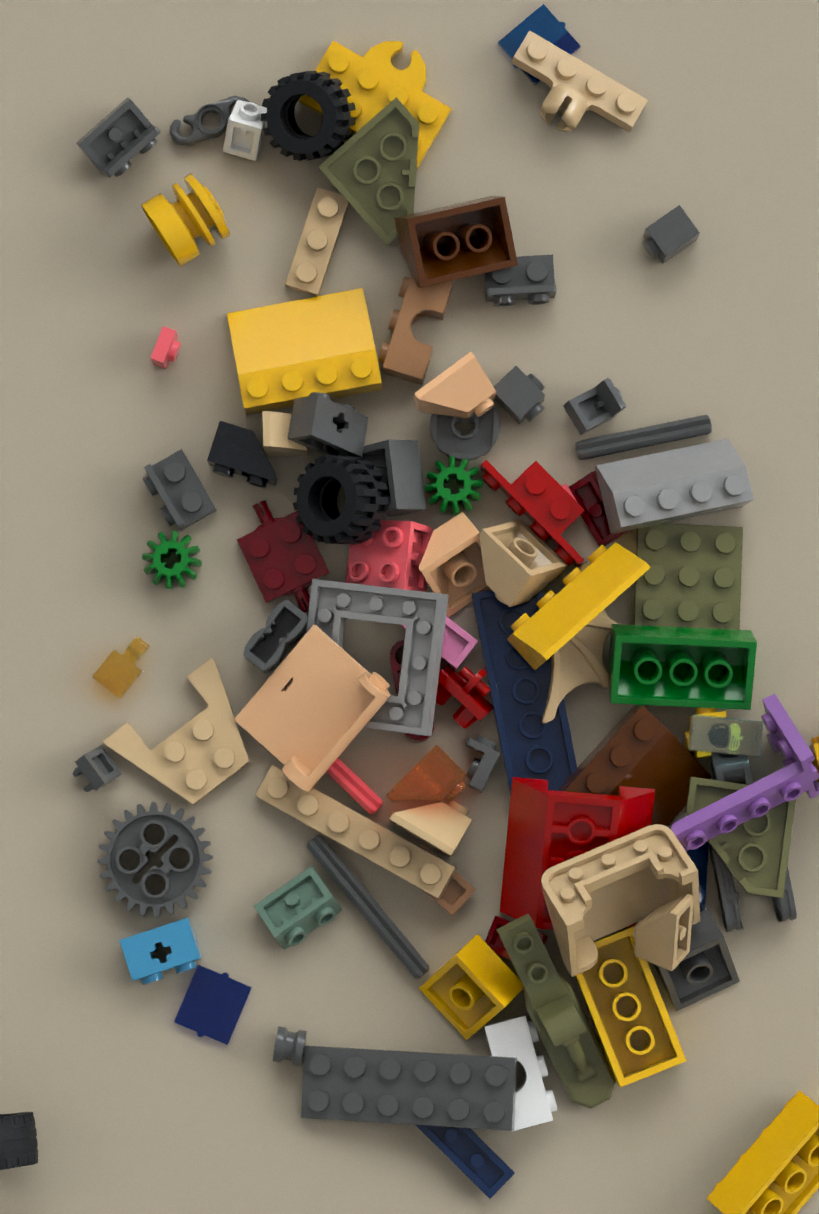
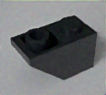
(240, 453)

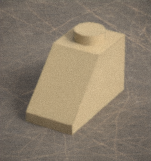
(275, 436)
(665, 933)

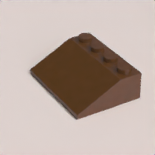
(639, 755)

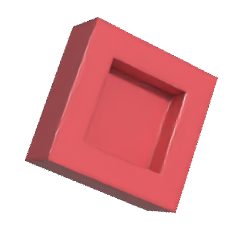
(166, 348)

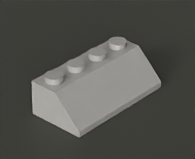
(673, 485)

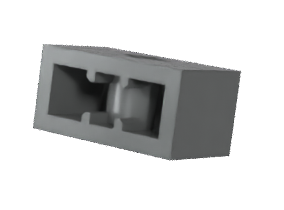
(327, 426)

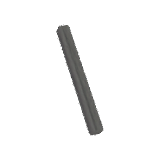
(368, 907)

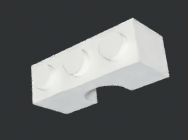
(515, 1039)

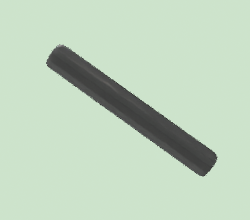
(643, 437)

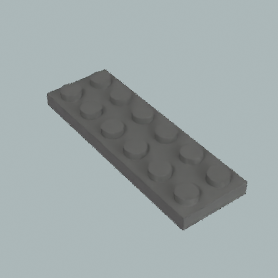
(409, 1087)

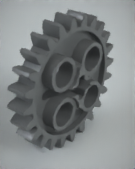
(132, 836)

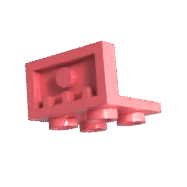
(390, 556)

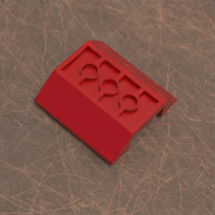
(557, 826)

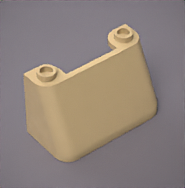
(615, 889)

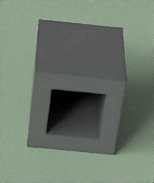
(670, 235)

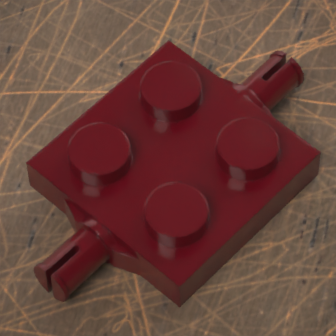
(282, 557)

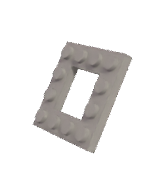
(425, 624)

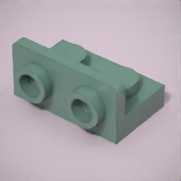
(298, 908)

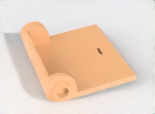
(319, 712)

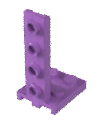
(761, 796)

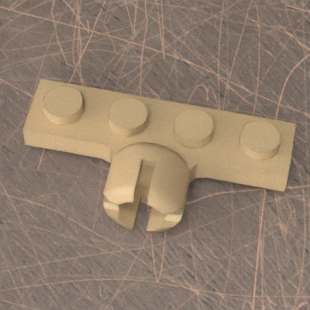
(576, 86)

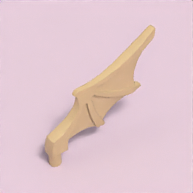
(578, 661)

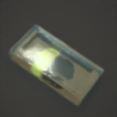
(725, 735)

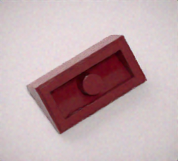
(589, 498)

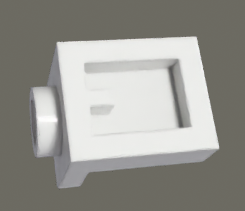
(244, 130)

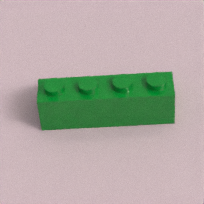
(681, 666)

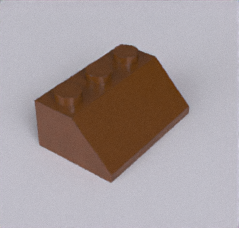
(457, 241)

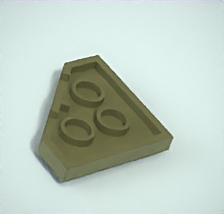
(379, 169)
(755, 849)

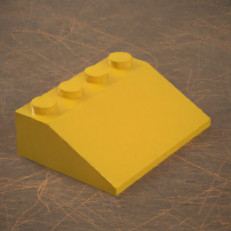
(304, 349)

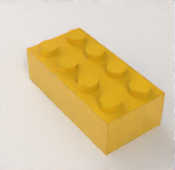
(628, 1011)

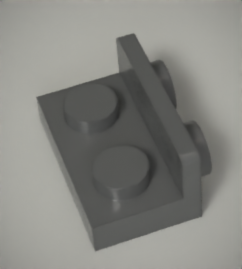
(528, 281)
(179, 489)

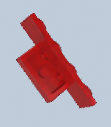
(543, 502)

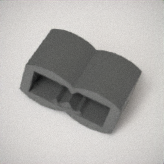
(282, 629)

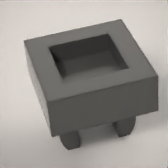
(97, 768)

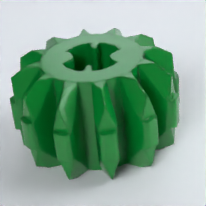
(461, 477)
(164, 551)

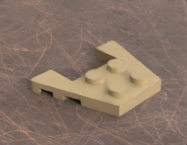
(198, 753)

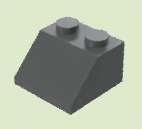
(401, 471)
(704, 969)

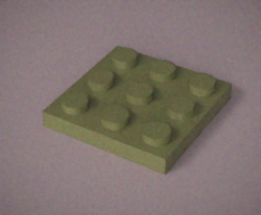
(691, 576)

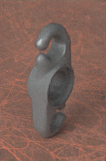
(199, 132)

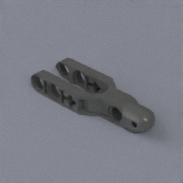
(737, 770)

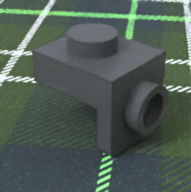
(595, 406)

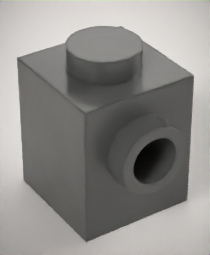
(520, 395)

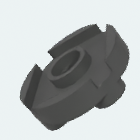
(470, 446)

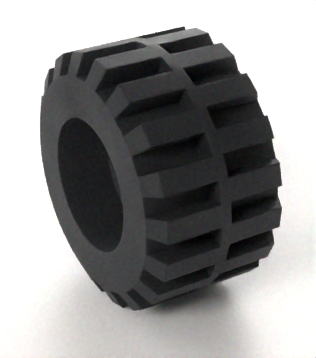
(282, 121)
(363, 500)

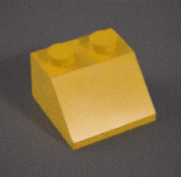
(472, 987)

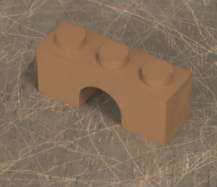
(405, 355)

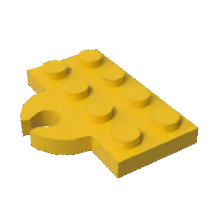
(377, 83)

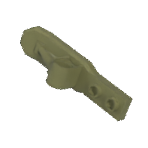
(558, 1016)

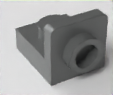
(481, 769)

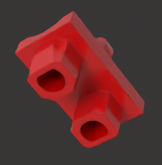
(467, 690)

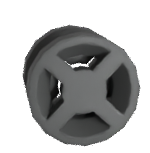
(289, 1045)

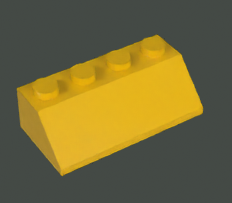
(576, 604)
(779, 1167)

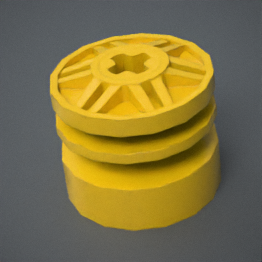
(186, 219)

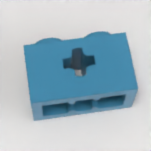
(176, 935)

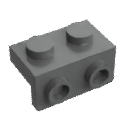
(119, 139)

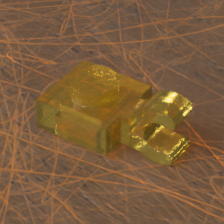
(119, 670)

